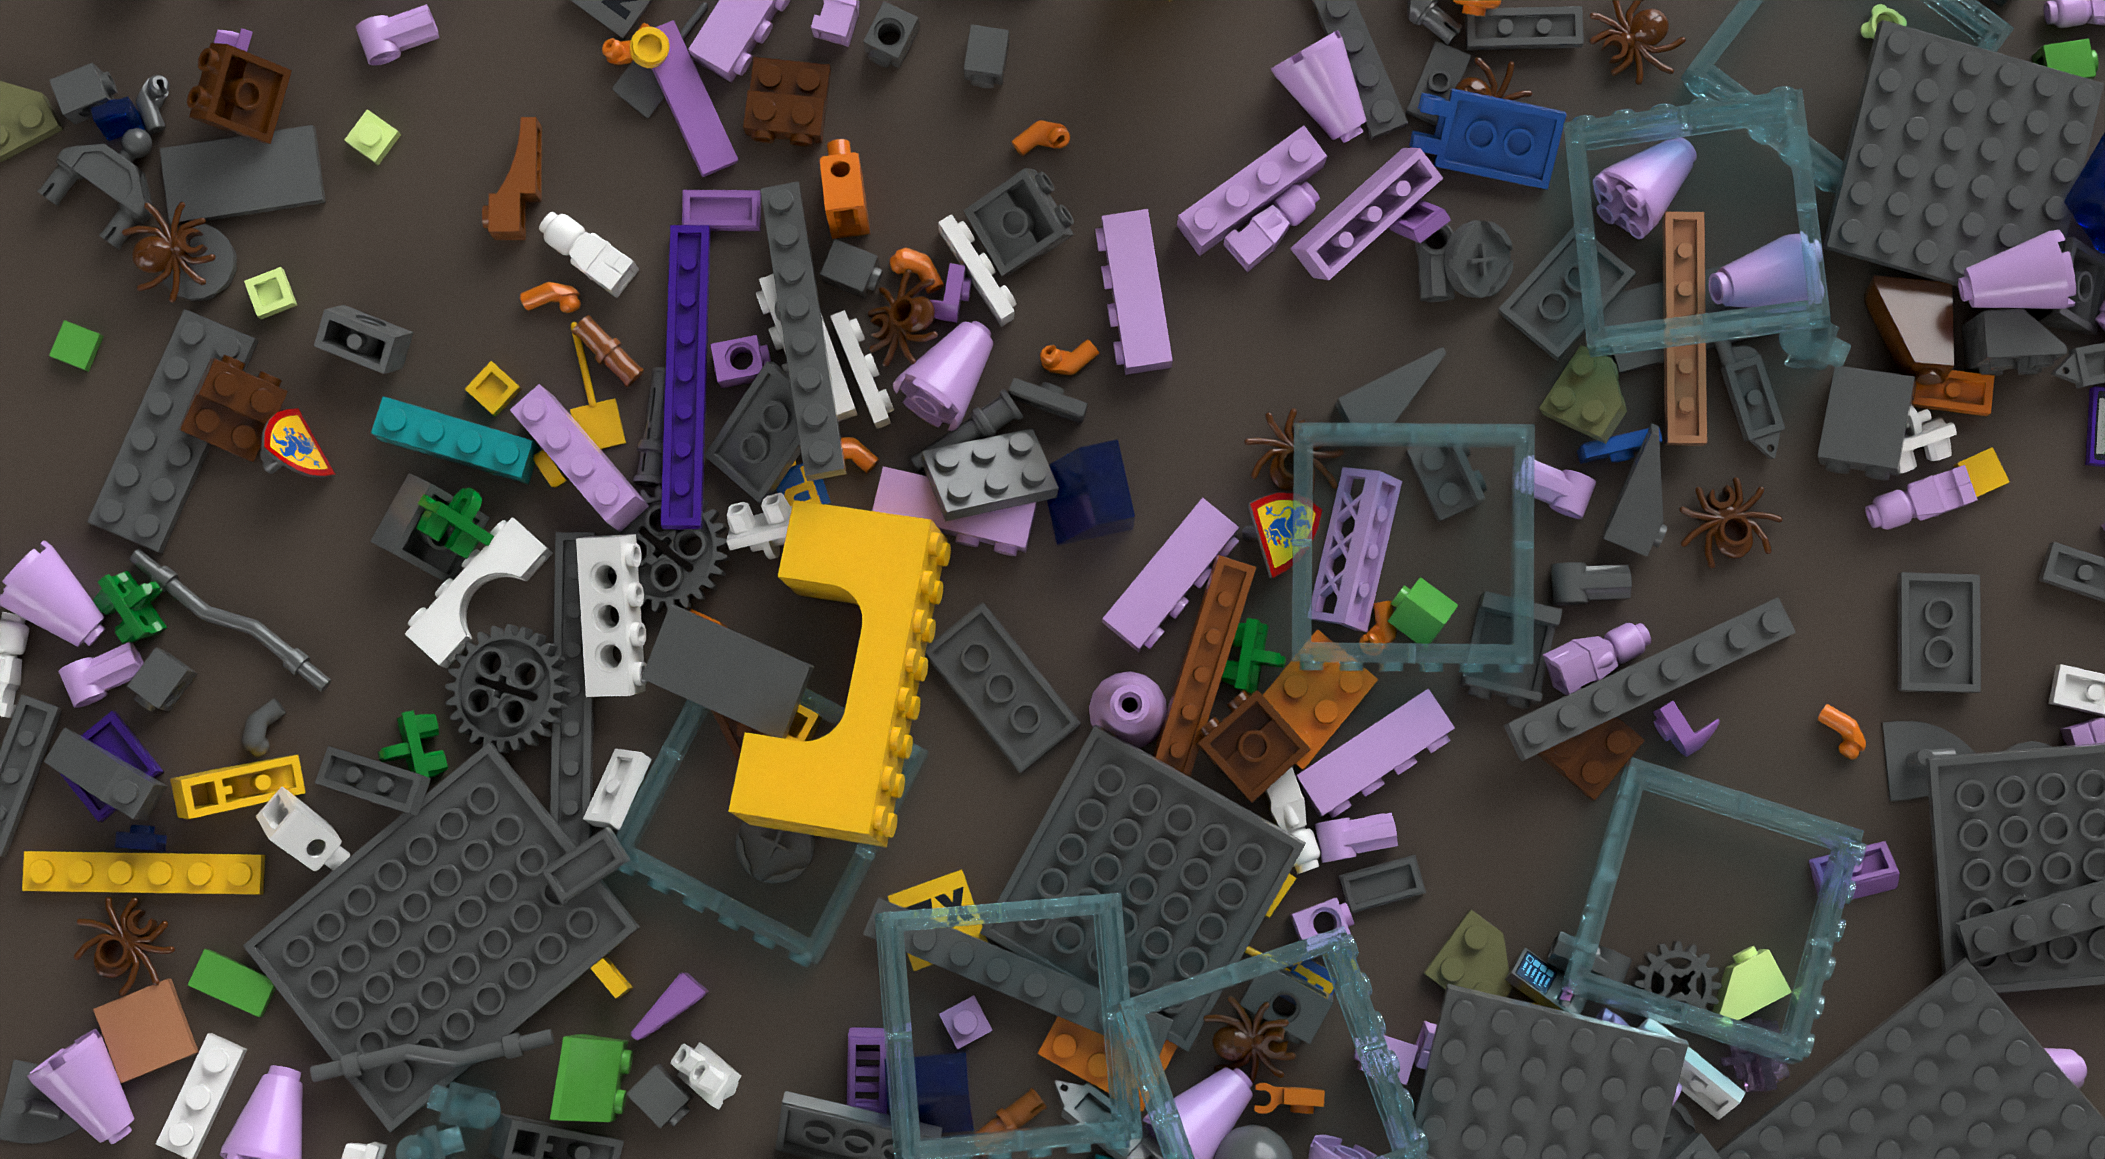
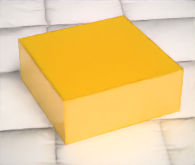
(493, 388)
(1984, 471)
(611, 977)

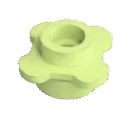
(1879, 13)

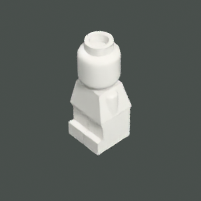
(589, 253)
(12, 643)
(1289, 814)

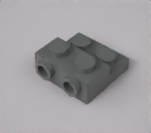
(1020, 220)

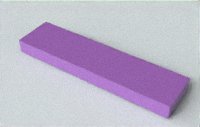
(693, 106)

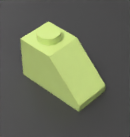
(1750, 984)

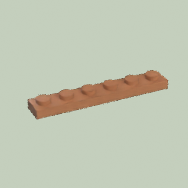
(1684, 296)

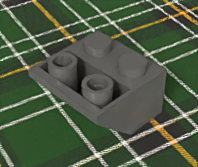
(2009, 341)

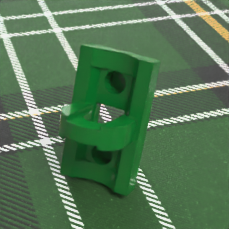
(458, 515)
(122, 595)
(1252, 640)
(412, 730)

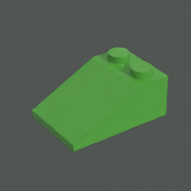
(591, 1079)

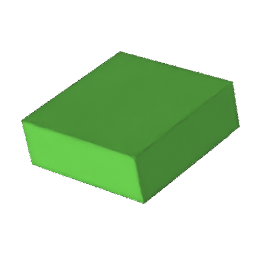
(76, 345)

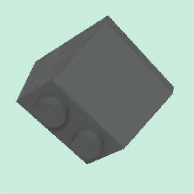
(400, 537)

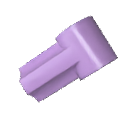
(387, 36)
(1564, 490)
(90, 678)
(1347, 837)

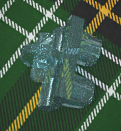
(1814, 348)
(465, 1105)
(430, 1144)

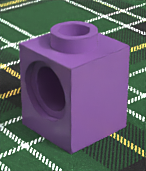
(726, 351)

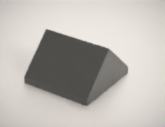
(2090, 291)

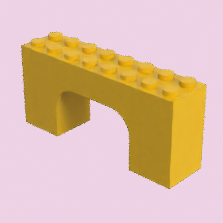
(852, 776)

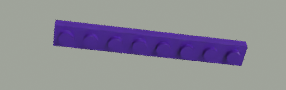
(685, 377)

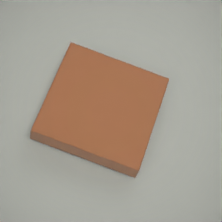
(146, 1030)

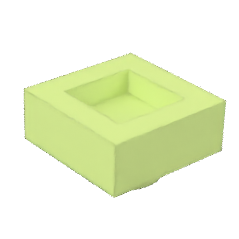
(372, 137)
(270, 293)

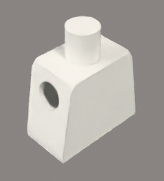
(301, 831)

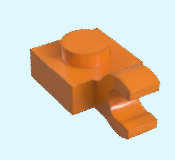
(1300, 1099)

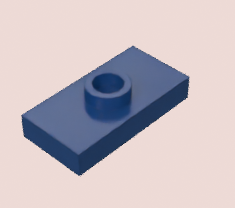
(1618, 447)

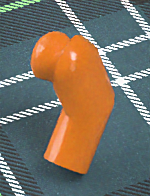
(618, 51)
(1043, 134)
(919, 264)
(552, 292)
(1067, 362)
(858, 453)
(1382, 631)
(1848, 728)

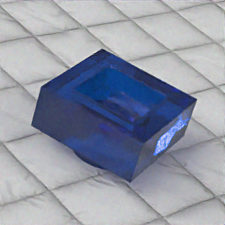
(117, 117)
(141, 838)

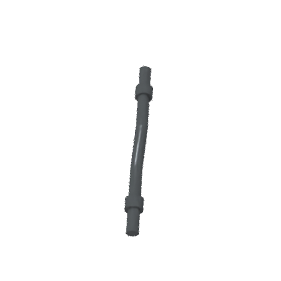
(293, 659)
(354, 1063)

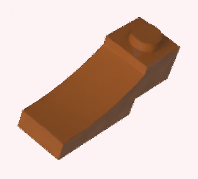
(507, 208)

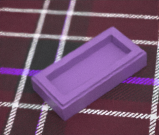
(723, 209)
(1420, 221)

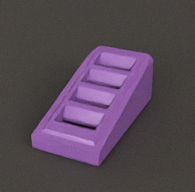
(676, 999)
(866, 1036)

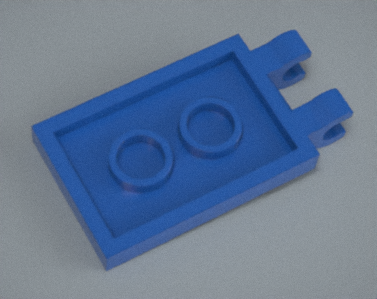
(1492, 137)

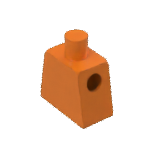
(844, 191)

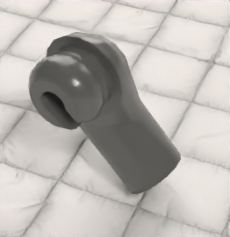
(150, 102)
(256, 726)

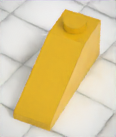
(235, 786)

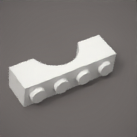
(443, 626)

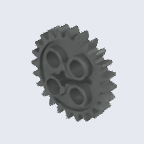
(655, 563)
(518, 654)

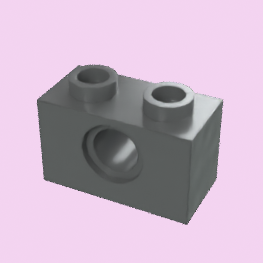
(363, 339)
(1310, 1008)

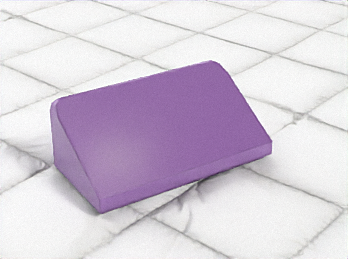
(1874, 875)

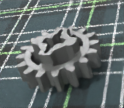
(1692, 970)

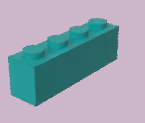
(455, 440)

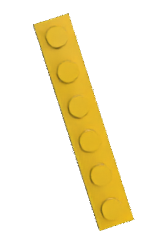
(143, 872)

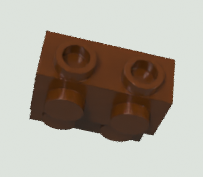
(238, 92)
(787, 101)
(232, 407)
(1251, 744)
(1594, 756)

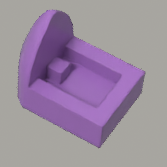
(957, 289)
(1673, 726)

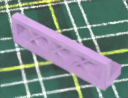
(1362, 548)

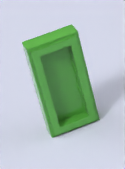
(232, 983)

